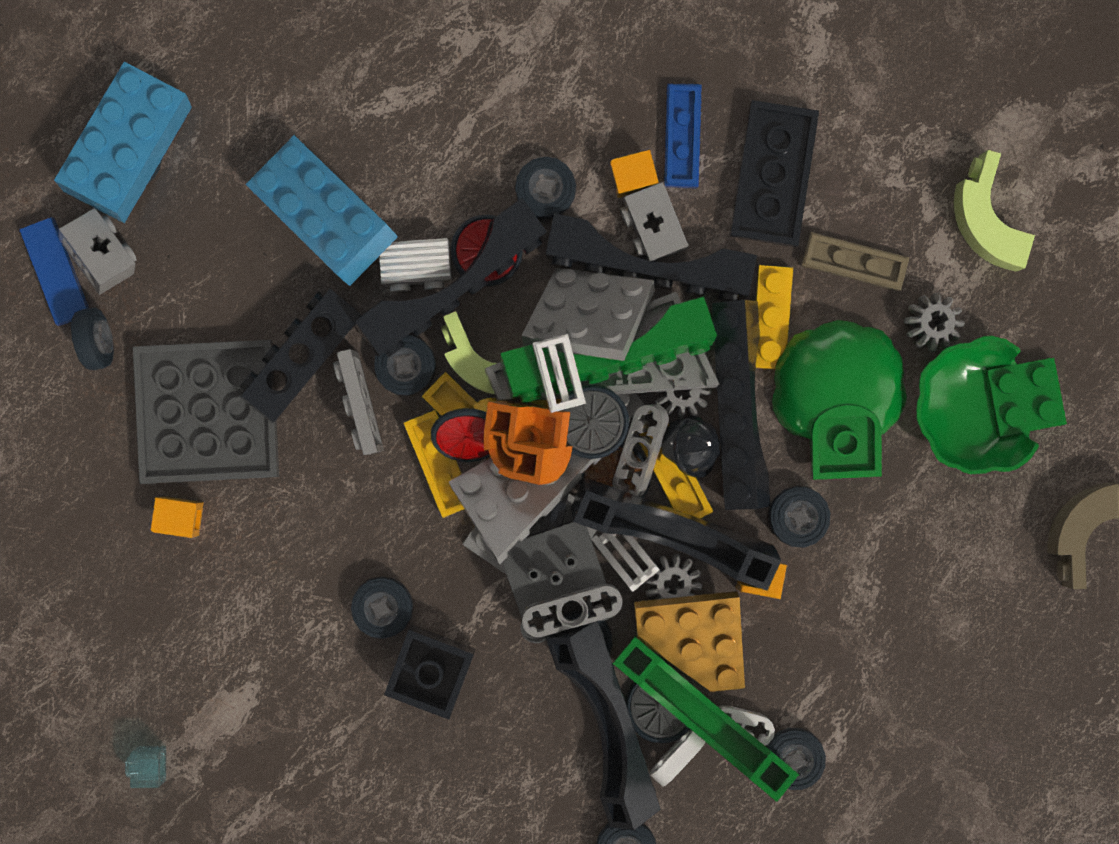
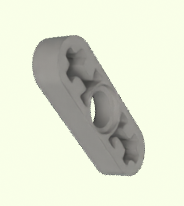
(640, 425)
(584, 618)

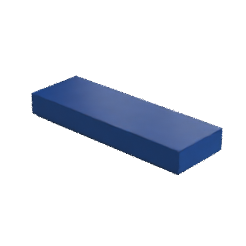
(682, 136)
(54, 270)

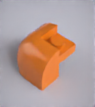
(527, 441)

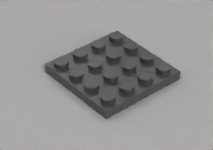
(193, 415)

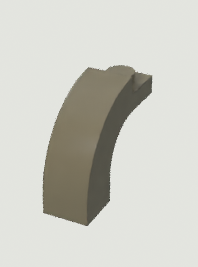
(1074, 526)

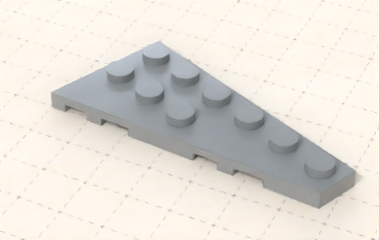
(681, 374)
(509, 507)

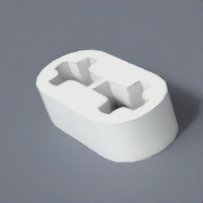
(751, 718)
(676, 758)

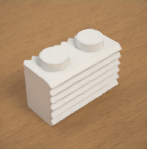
(416, 263)

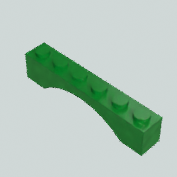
(681, 330)
(706, 719)

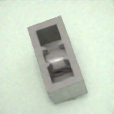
(656, 204)
(100, 270)

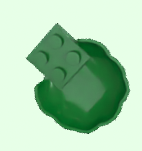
(841, 393)
(983, 405)

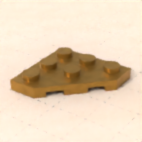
(697, 636)

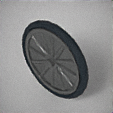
(598, 425)
(651, 718)

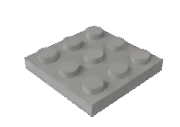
(593, 309)

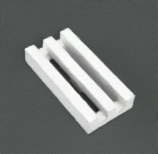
(544, 374)
(642, 576)

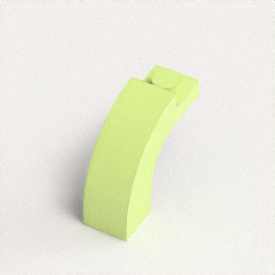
(979, 223)
(464, 359)

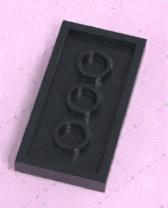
(774, 173)

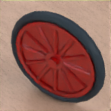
(467, 244)
(461, 435)

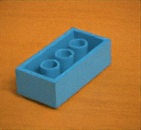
(123, 142)
(322, 210)

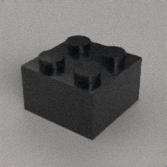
(429, 672)

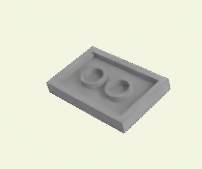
(358, 402)

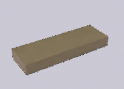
(854, 261)

